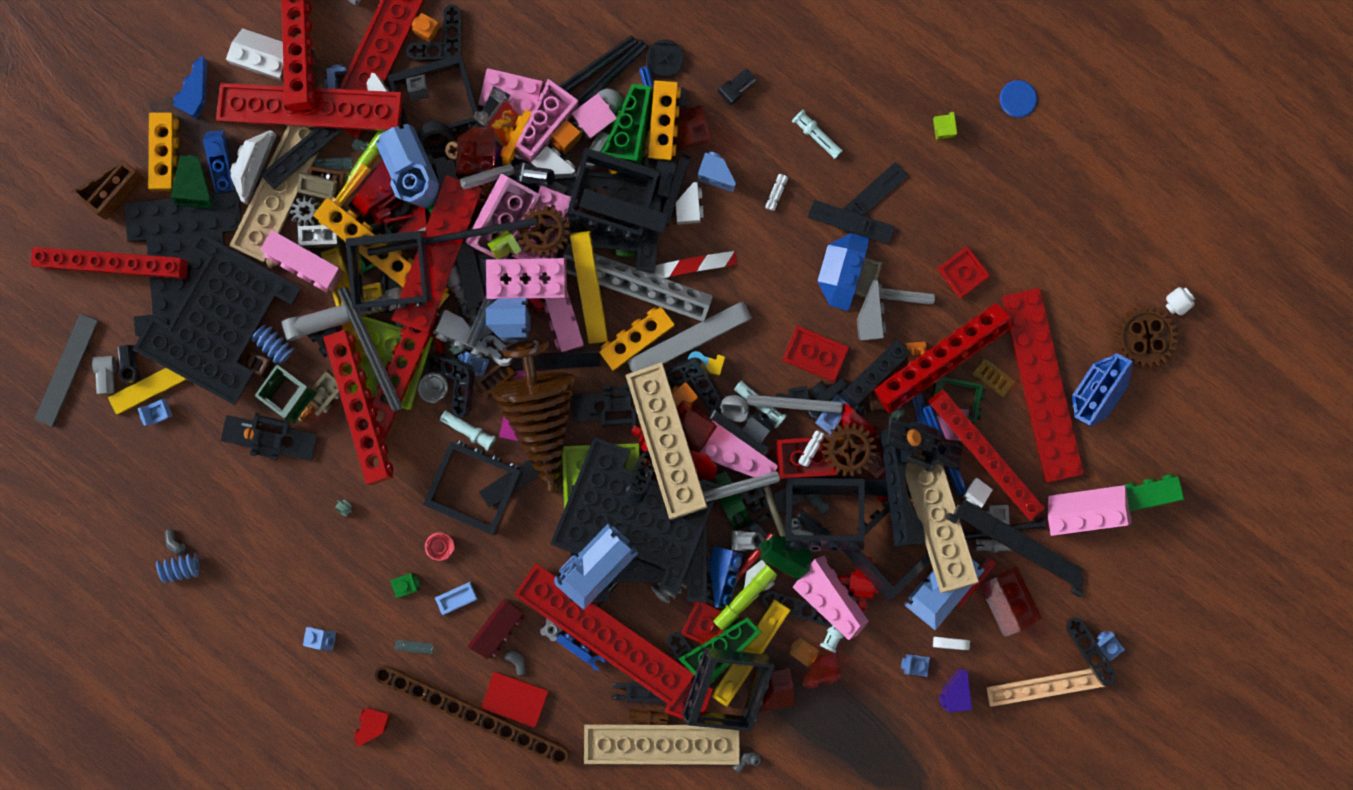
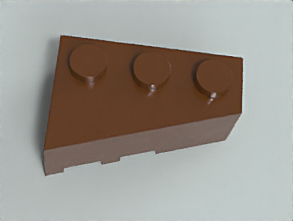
(109, 189)

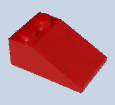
(788, 456)

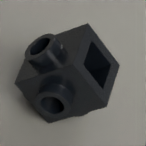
(753, 499)

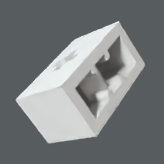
(317, 237)

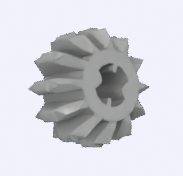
(305, 205)

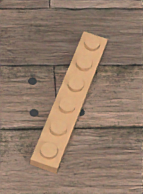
(1042, 687)

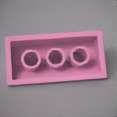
(1088, 510)

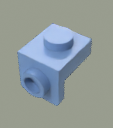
(331, 81)
(155, 412)
(319, 639)

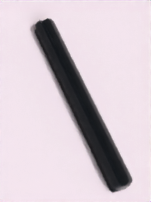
(598, 64)
(612, 72)

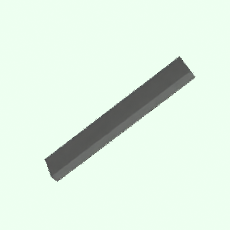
(66, 370)

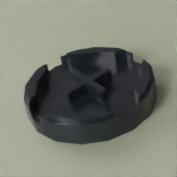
(665, 58)

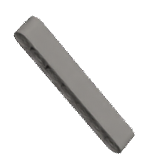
(692, 337)

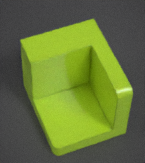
(945, 126)
(503, 245)

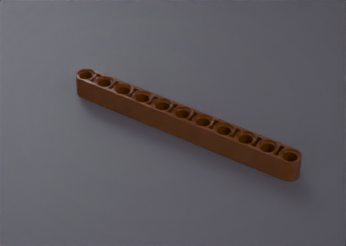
(461, 715)

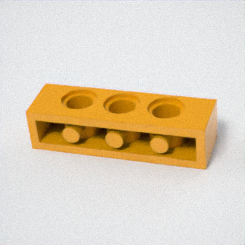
(661, 89)
(157, 124)
(616, 360)

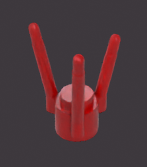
(382, 213)

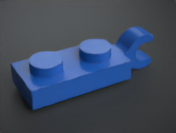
(580, 651)

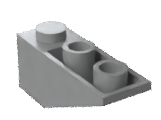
(869, 319)
(456, 330)

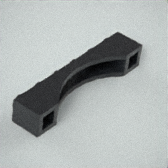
(906, 525)

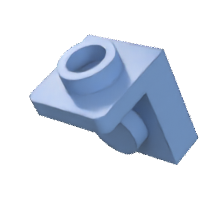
(478, 364)
(1109, 645)
(915, 665)

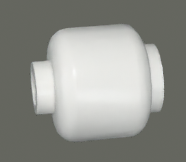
(1180, 301)

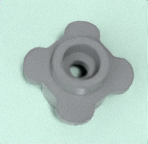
(546, 630)

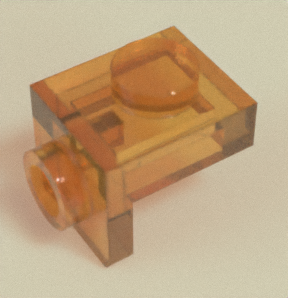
(803, 652)

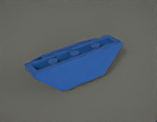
(842, 269)
(1101, 389)

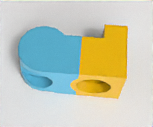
(713, 366)

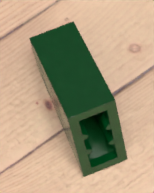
(191, 184)
(732, 504)
(787, 560)

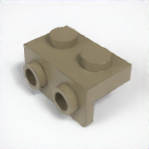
(326, 390)

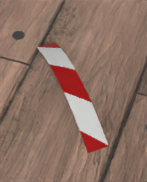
(696, 264)

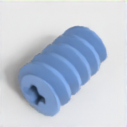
(272, 345)
(178, 570)

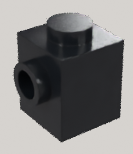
(758, 426)

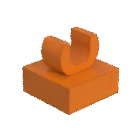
(916, 350)

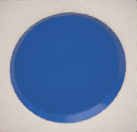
(1018, 98)

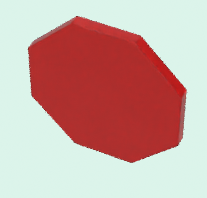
(704, 466)

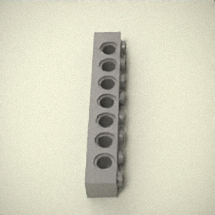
(646, 286)

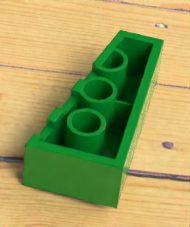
(631, 125)
(1154, 492)
(734, 639)

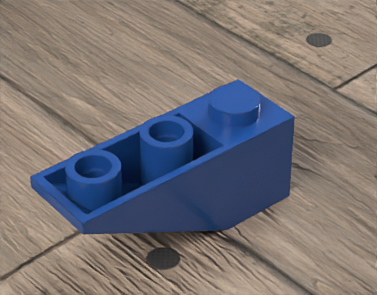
(194, 91)
(218, 160)
(724, 571)

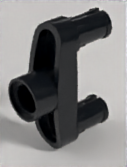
(825, 393)

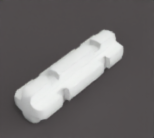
(776, 192)
(811, 448)

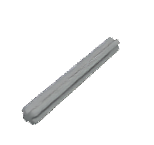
(793, 403)
(741, 486)

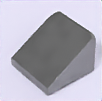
(417, 87)

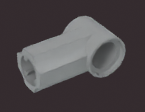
(597, 145)
(104, 368)
(746, 540)

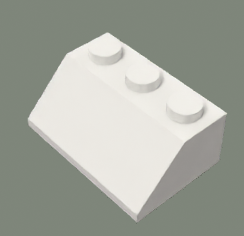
(257, 54)

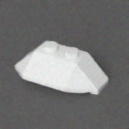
(251, 164)

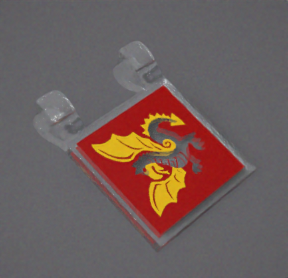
(502, 118)

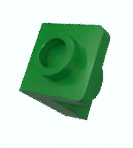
(405, 585)

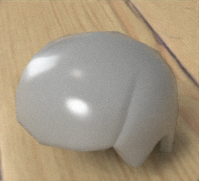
(612, 98)
(432, 387)
(734, 408)

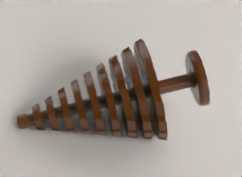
(537, 409)

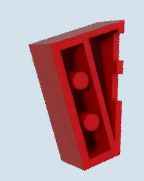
(374, 191)

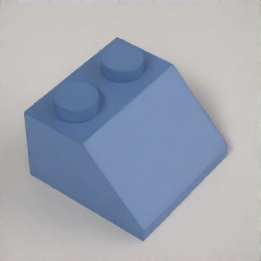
(715, 172)

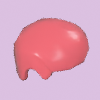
(439, 546)

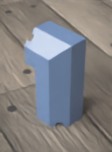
(408, 166)
(509, 319)
(596, 566)
(932, 605)

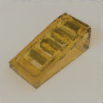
(977, 373)

